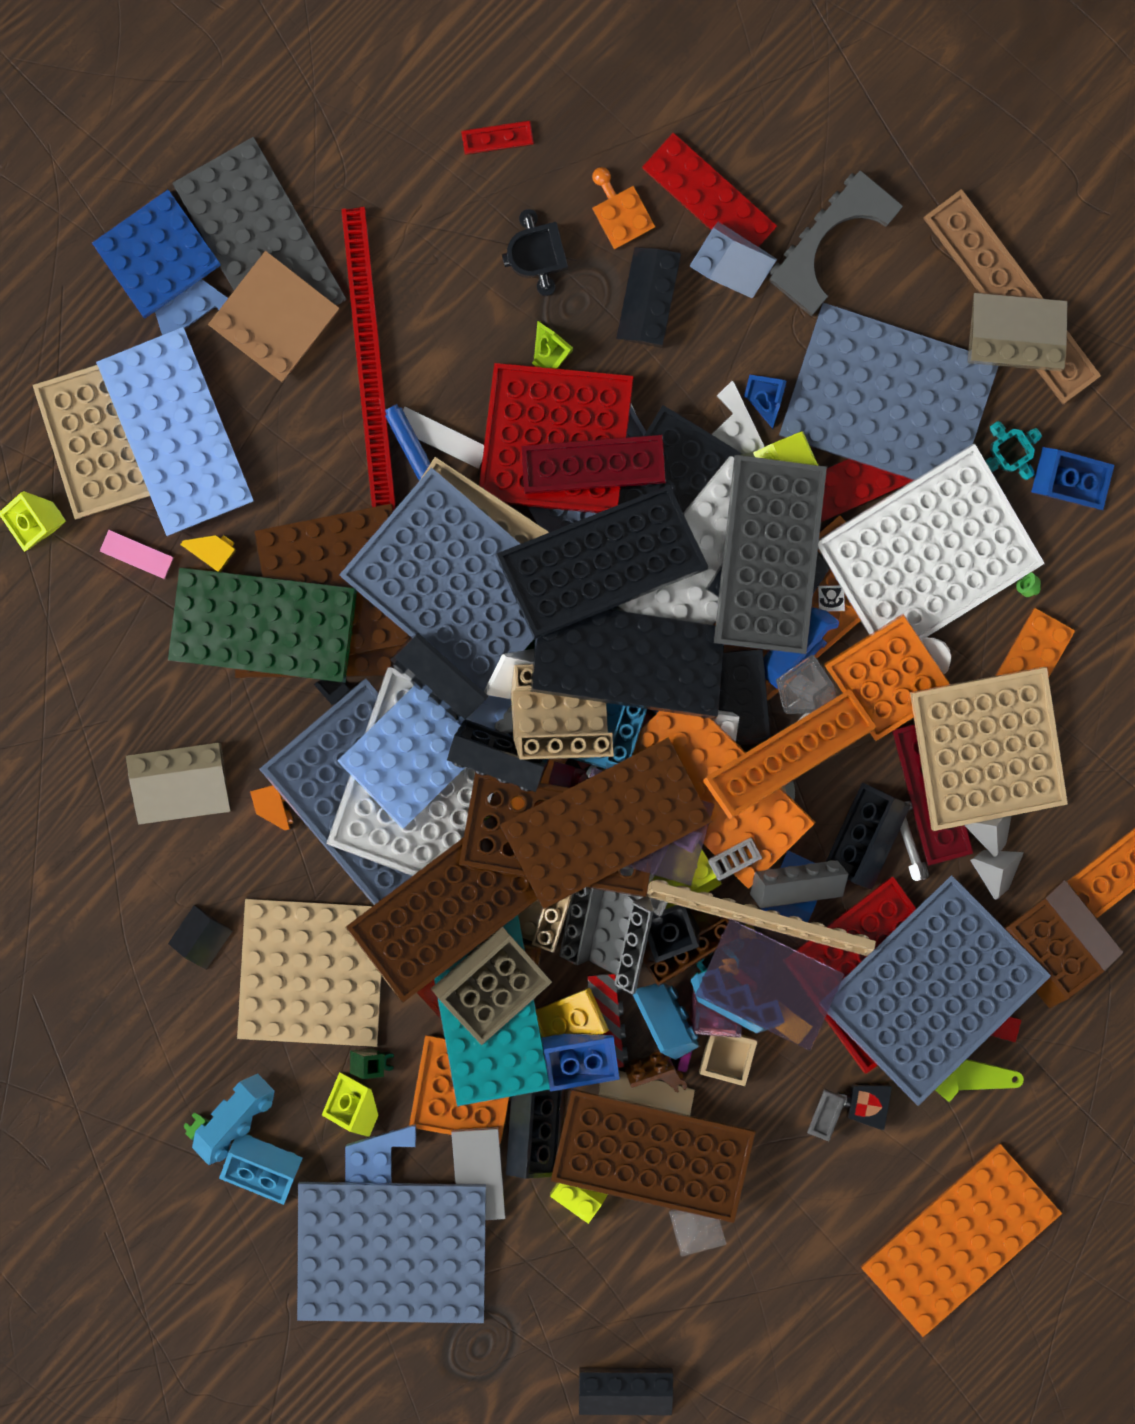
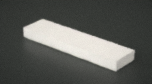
(445, 439)

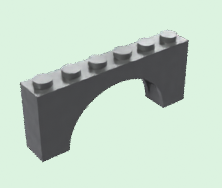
(858, 200)

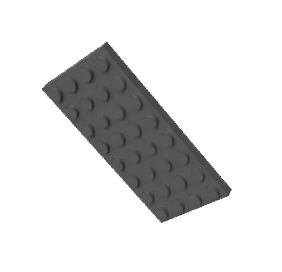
(247, 213)
(770, 554)

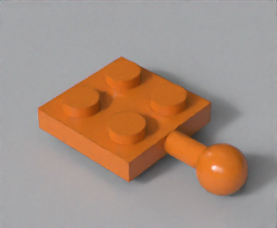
(621, 215)

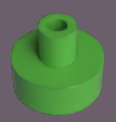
(1029, 585)

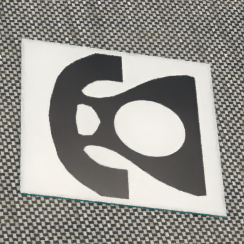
(831, 598)

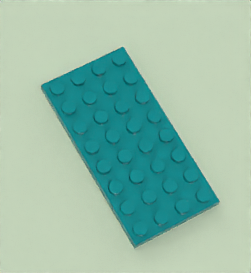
(507, 1062)

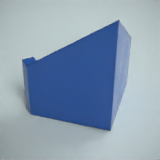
(765, 396)

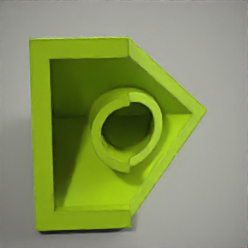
(549, 348)

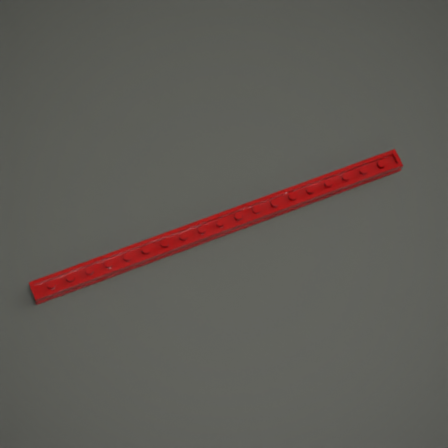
(368, 357)

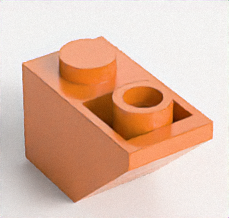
(271, 806)

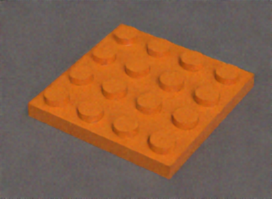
(884, 672)
(435, 1098)

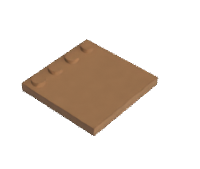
(274, 316)

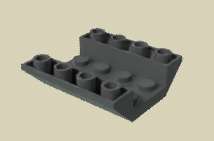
(609, 932)

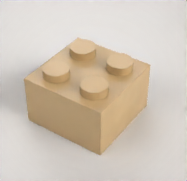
(728, 1058)

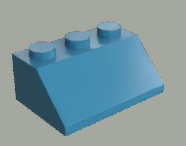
(666, 1019)
(260, 1168)

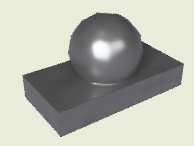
(826, 1115)

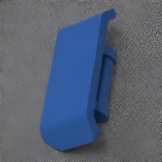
(779, 662)

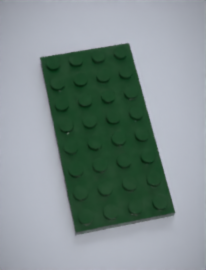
(262, 624)

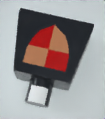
(868, 1103)

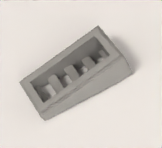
(713, 861)

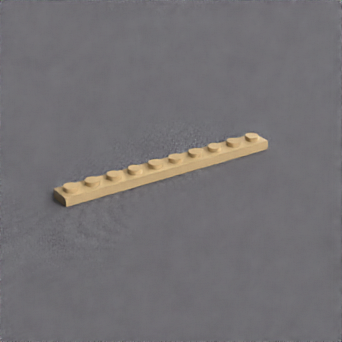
(765, 919)

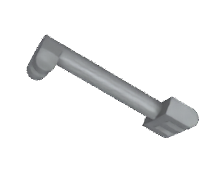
(917, 869)

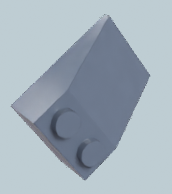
(733, 261)

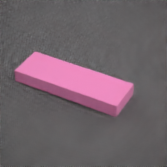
(136, 554)

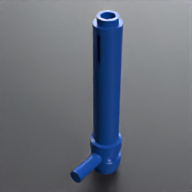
(407, 440)

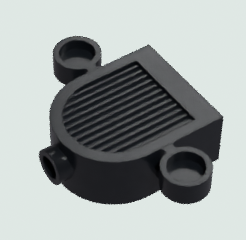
(536, 252)

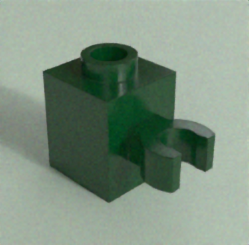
(369, 1063)

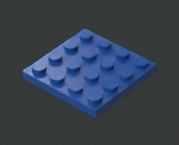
(156, 254)

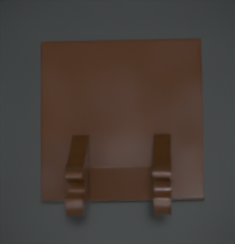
(653, 1068)

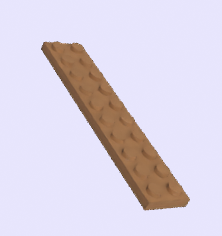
(997, 273)

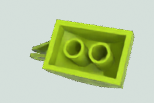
(976, 1076)

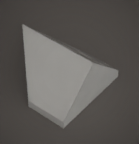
(992, 833)
(997, 871)

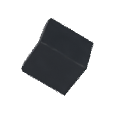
(332, 690)

